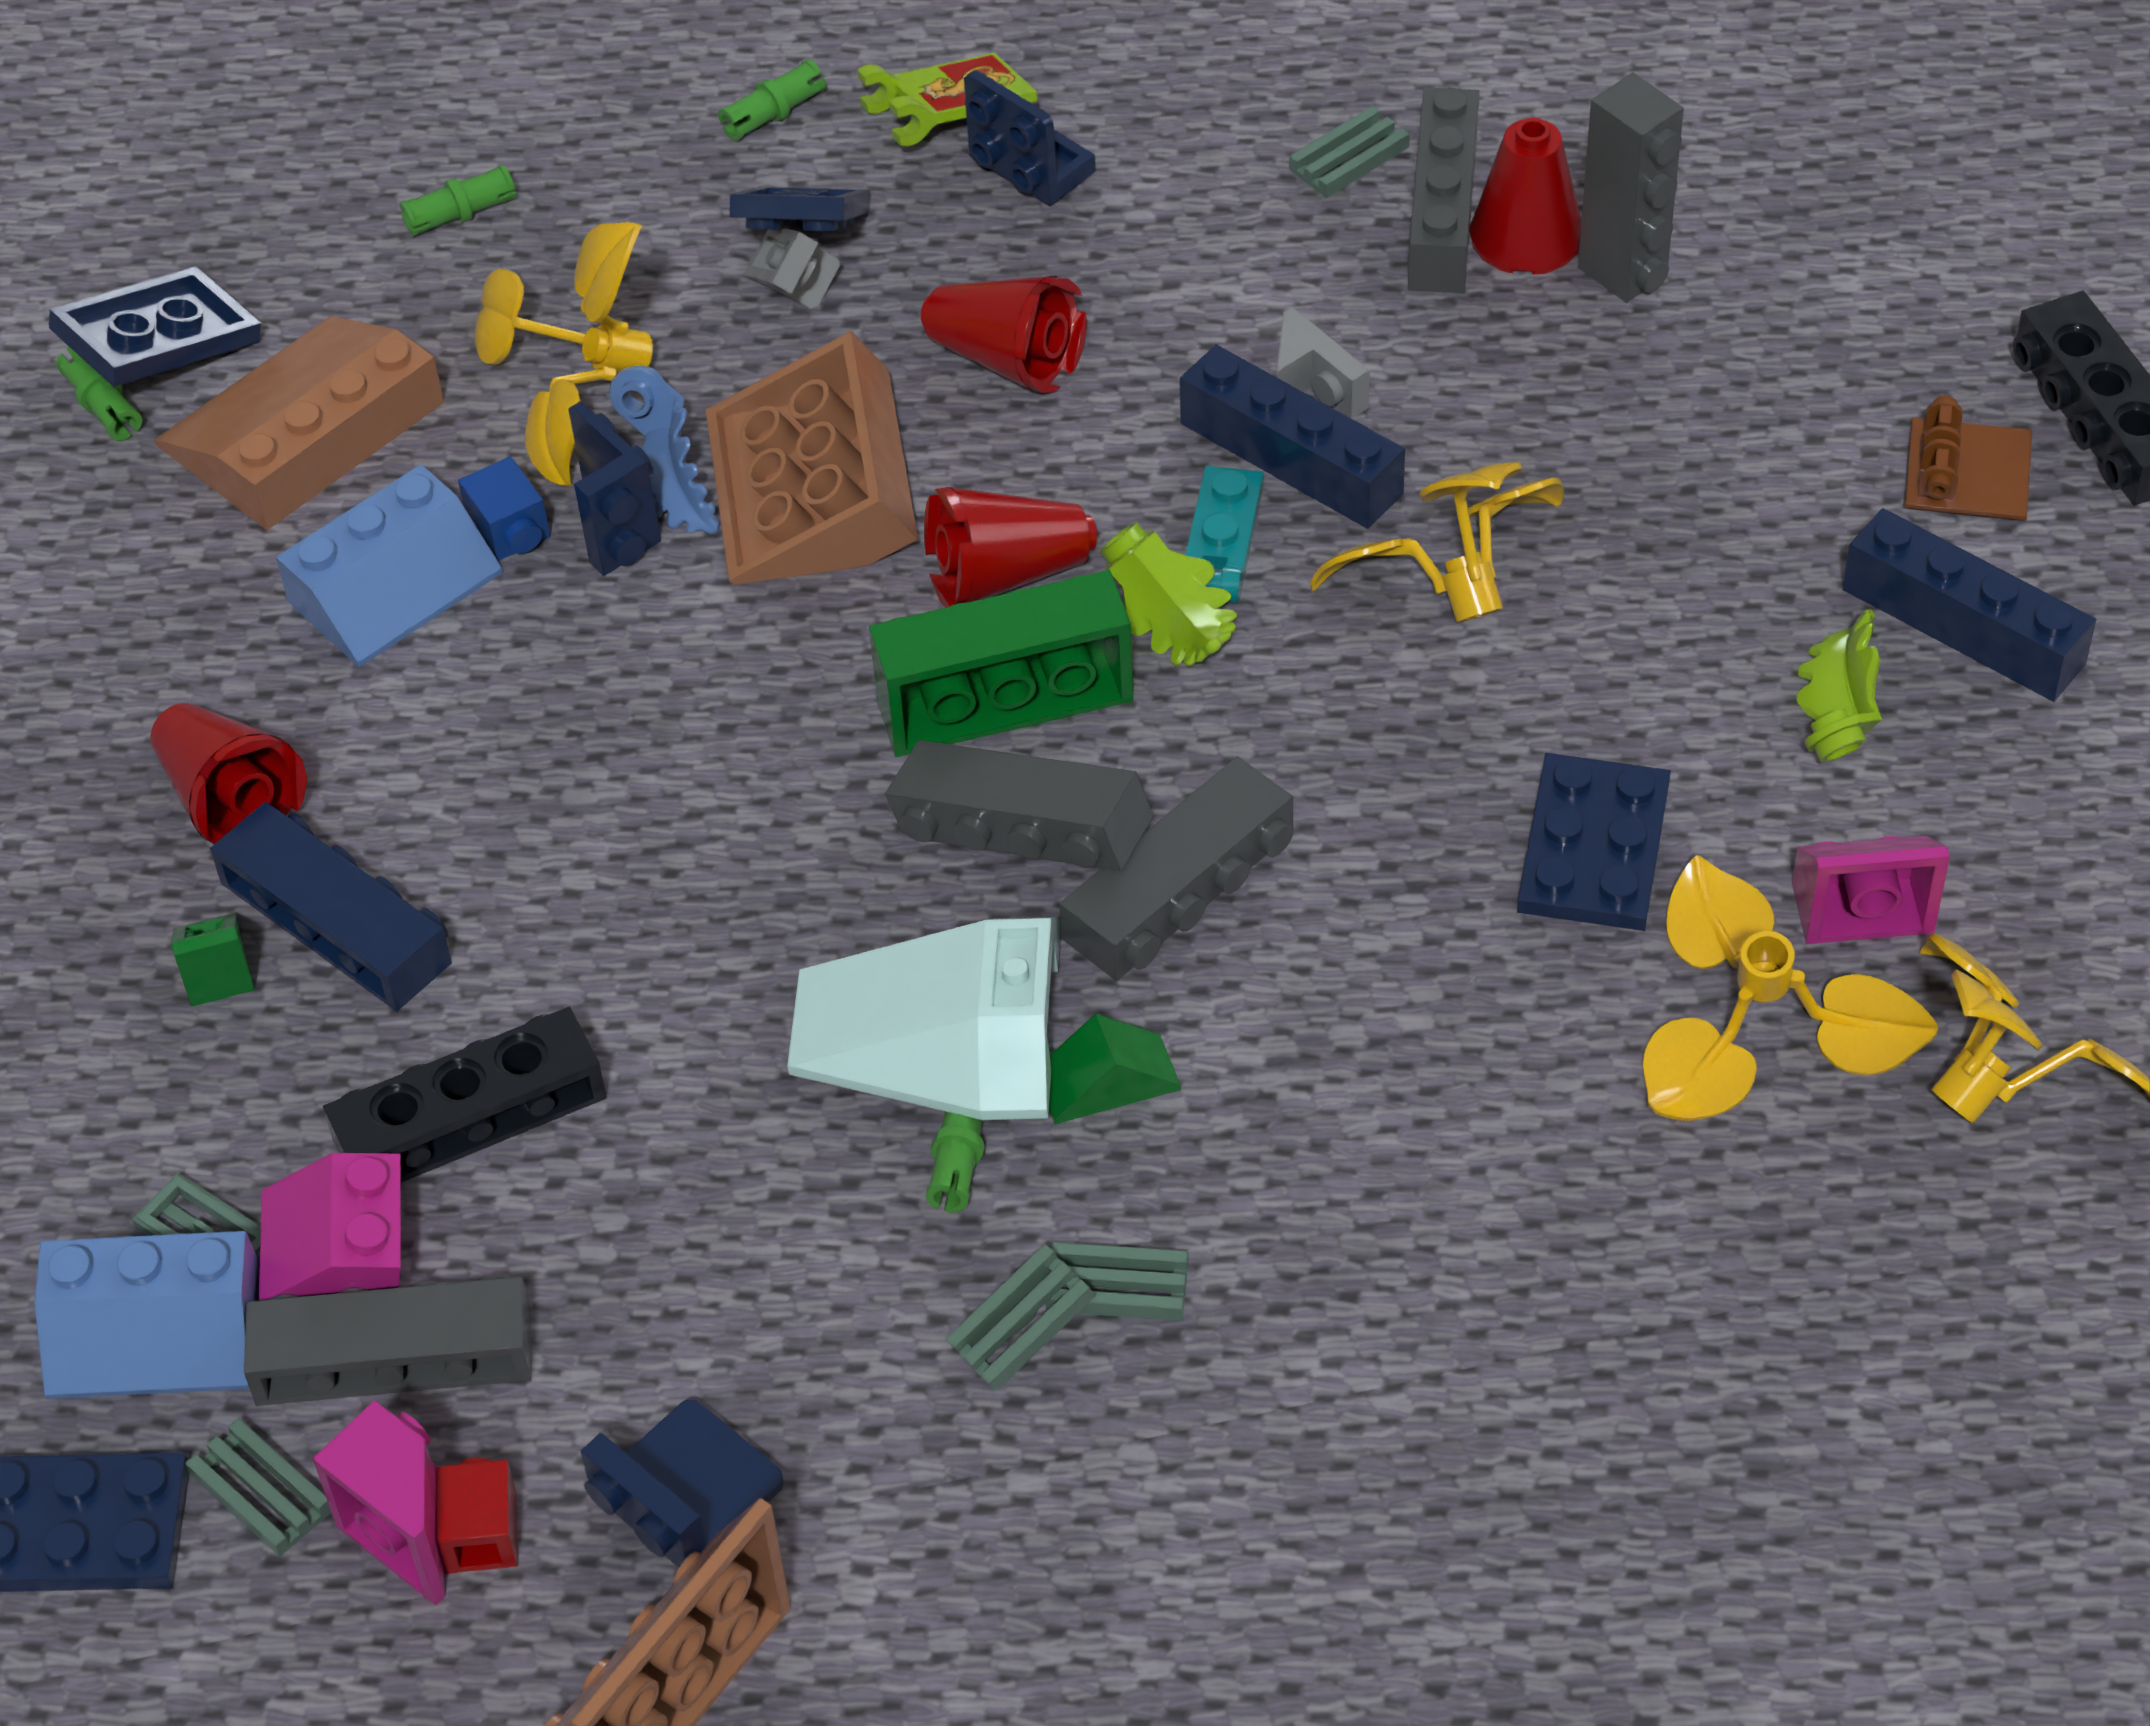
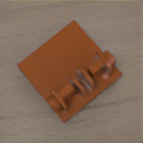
(1967, 465)

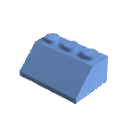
(387, 566)
(144, 1313)

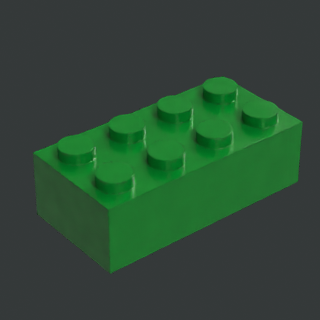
(1003, 662)

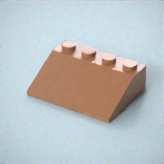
(306, 416)
(811, 467)
(695, 1636)

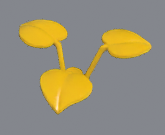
(607, 347)
(1471, 576)
(1719, 918)
(1979, 1073)

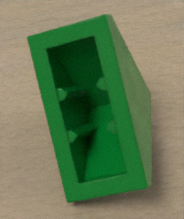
(212, 959)
(1108, 1068)

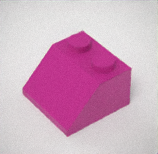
(1869, 888)
(332, 1227)
(386, 1495)

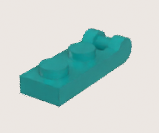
(1226, 524)

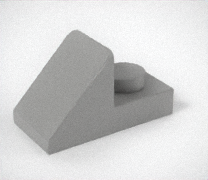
(793, 266)
(1315, 360)

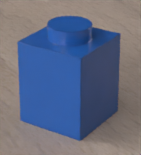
(505, 508)

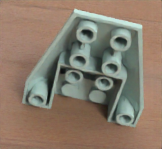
(936, 1020)

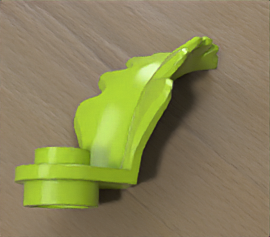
(1169, 595)
(1841, 690)

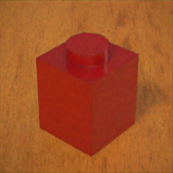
(476, 1515)

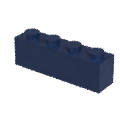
(1292, 436)
(1968, 604)
(332, 905)

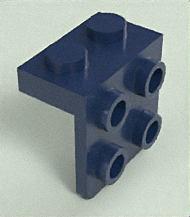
(1021, 141)
(613, 493)
(679, 1480)

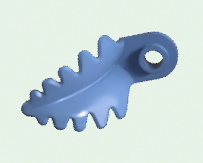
(661, 423)

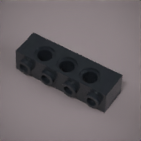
(2094, 384)
(500, 1101)

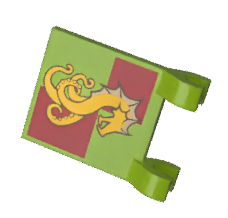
(933, 92)

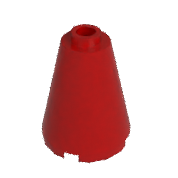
(1528, 203)
(1010, 326)
(1000, 541)
(225, 768)

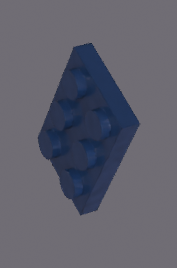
(817, 207)
(154, 326)
(1594, 841)
(91, 1521)

